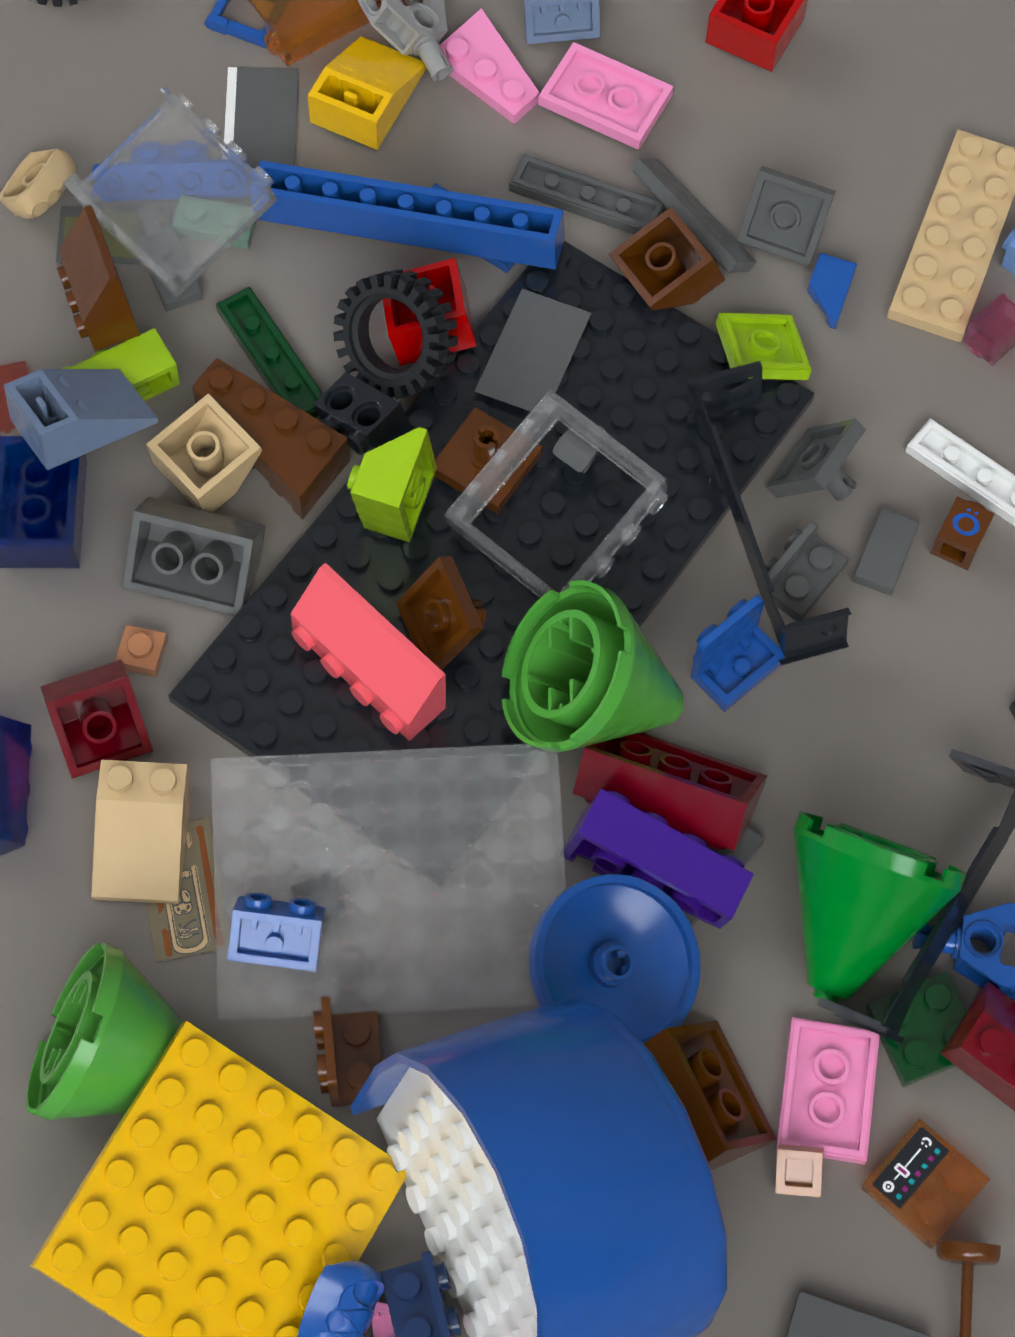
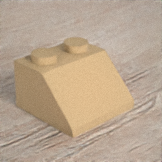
(204, 454)

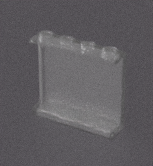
(175, 193)

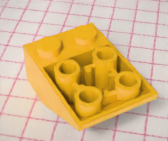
(364, 91)

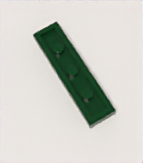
(269, 350)

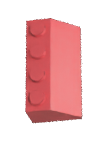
(368, 654)

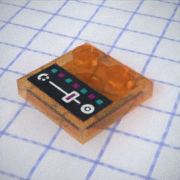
(925, 1183)

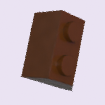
(667, 263)

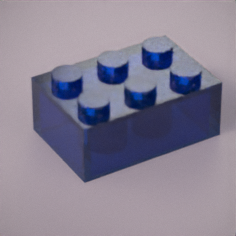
(39, 508)

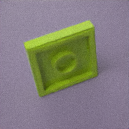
(766, 339)

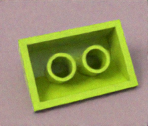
(394, 484)

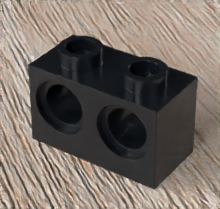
(361, 414)

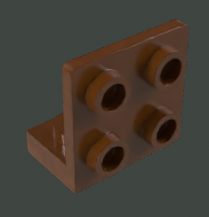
(350, 1051)

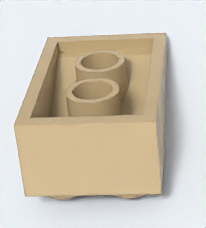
(140, 831)

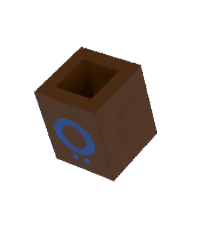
(962, 533)

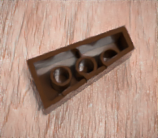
(297, 452)

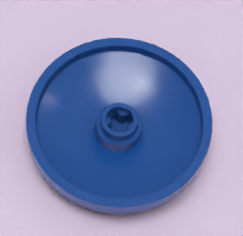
(619, 949)

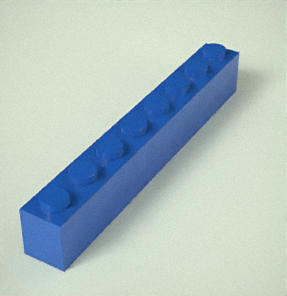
(415, 215)

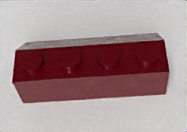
(677, 783)

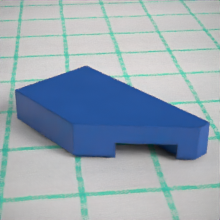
(831, 285)

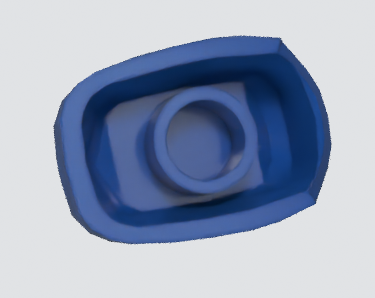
(342, 1301)

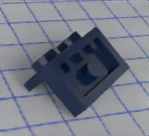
(419, 1300)

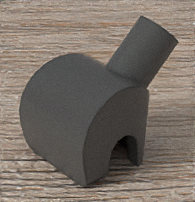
(575, 451)

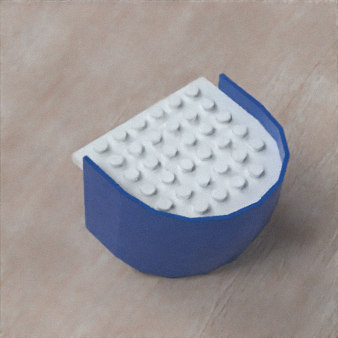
(555, 1177)

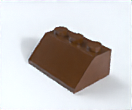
(94, 285)
(712, 1090)

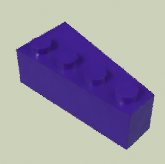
(645, 847)

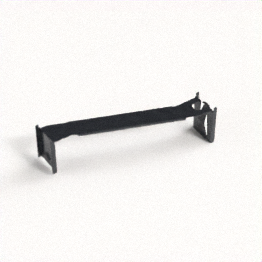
(797, 639)
(952, 913)

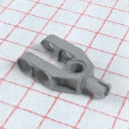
(413, 30)

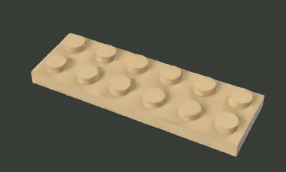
(957, 237)

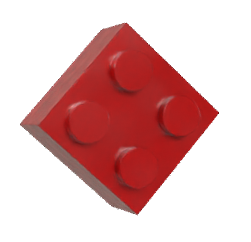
(755, 28)
(403, 325)

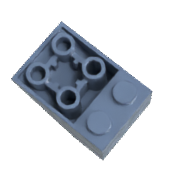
(74, 411)

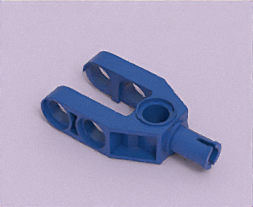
(978, 967)

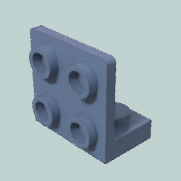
(561, 20)

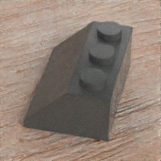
(192, 555)

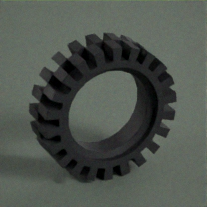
(430, 315)

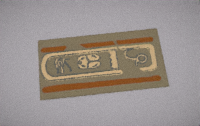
(190, 925)

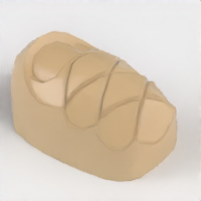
(38, 182)

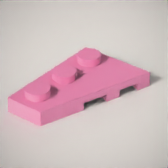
(489, 68)

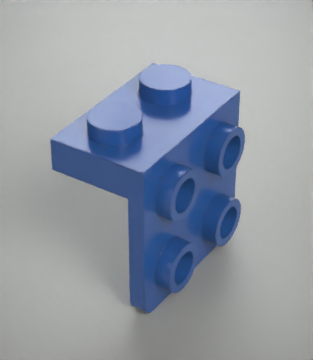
(735, 655)

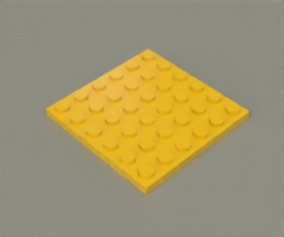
(217, 1202)

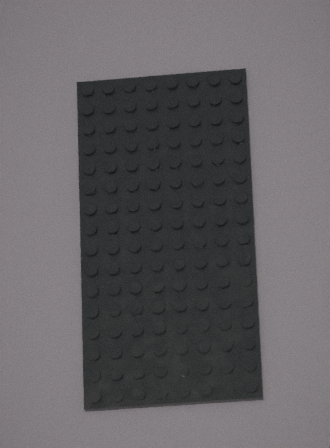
(625, 376)

